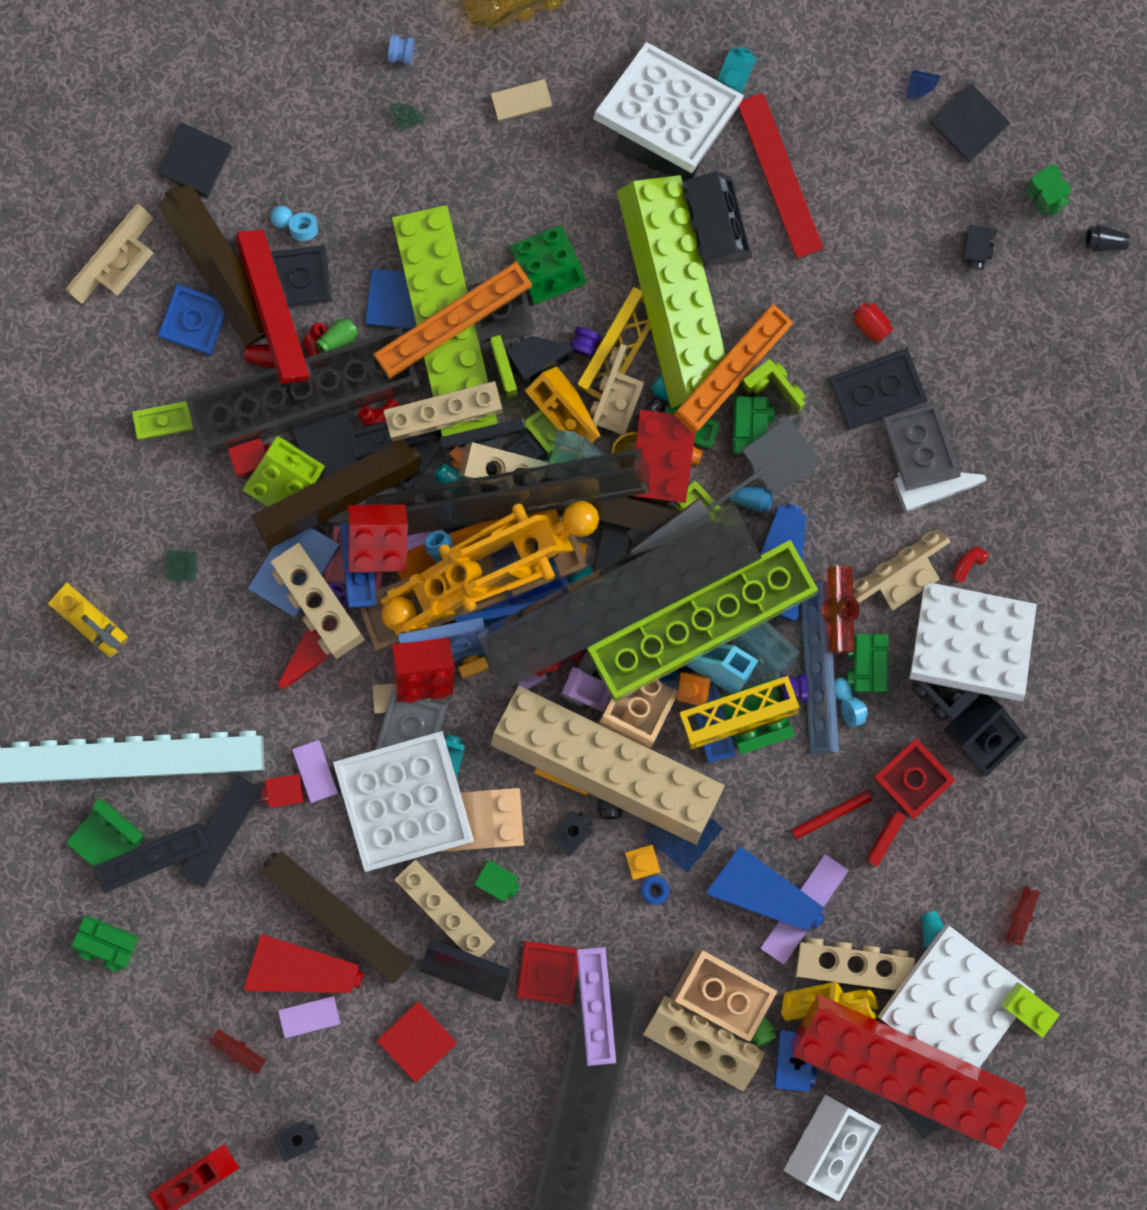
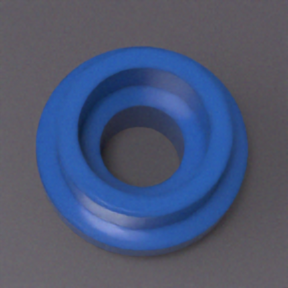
(655, 880)

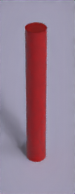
(831, 814)

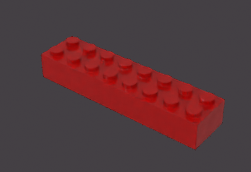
(908, 1072)

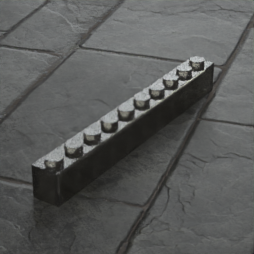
(535, 488)

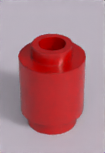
(872, 322)

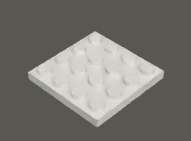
(668, 107)
(973, 641)
(403, 801)
(954, 999)

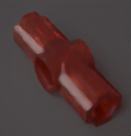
(840, 609)

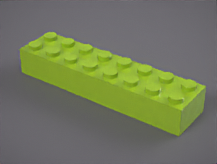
(433, 283)
(672, 283)
(702, 621)

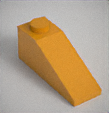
(562, 404)

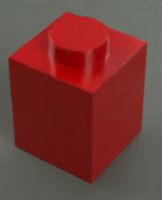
(247, 456)
(283, 791)

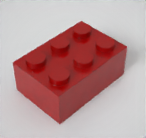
(668, 454)

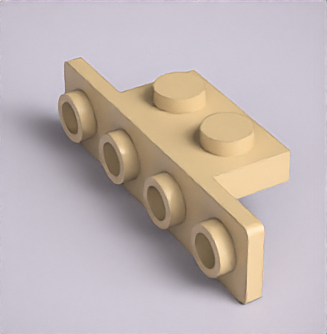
(116, 259)
(618, 396)
(904, 574)

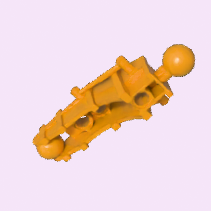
(552, 536)

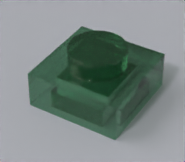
(181, 565)

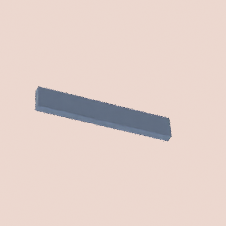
(820, 675)

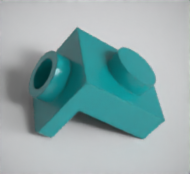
(737, 68)

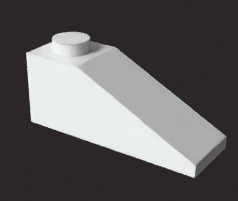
(929, 494)

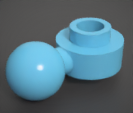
(302, 225)
(852, 709)

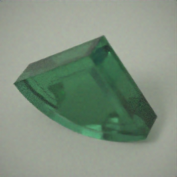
(406, 116)

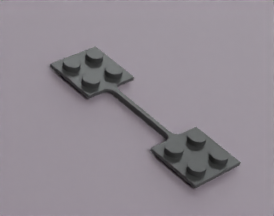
(777, 458)

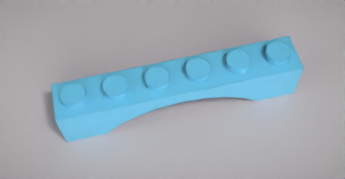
(726, 667)

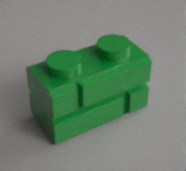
(1049, 191)
(749, 421)
(869, 663)
(105, 943)

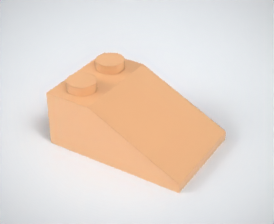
(640, 714)
(493, 819)
(723, 994)

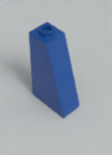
(787, 525)
(761, 890)

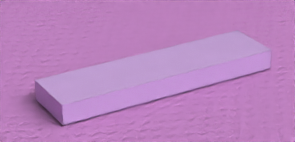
(820, 888)
(596, 1006)

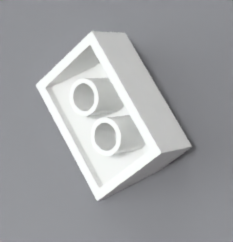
(832, 1148)

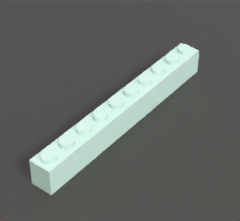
(132, 757)

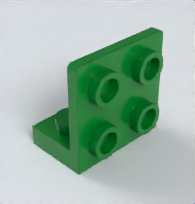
(549, 264)
(762, 735)
(105, 835)

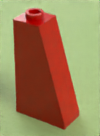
(294, 968)

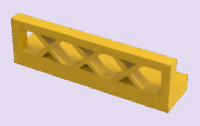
(610, 340)
(742, 723)

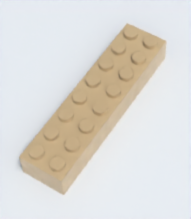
(607, 765)

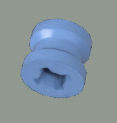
(401, 49)

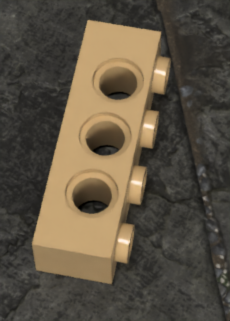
(443, 411)
(477, 457)
(296, 562)
(444, 910)
(809, 966)
(704, 1043)

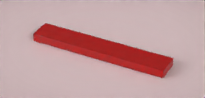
(780, 176)
(272, 306)

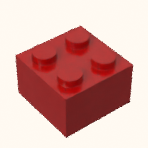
(377, 538)
(422, 670)
(913, 779)

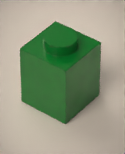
(498, 881)

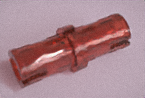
(1022, 916)
(238, 1051)

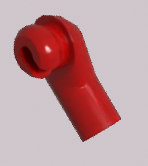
(312, 336)
(376, 415)
(966, 561)

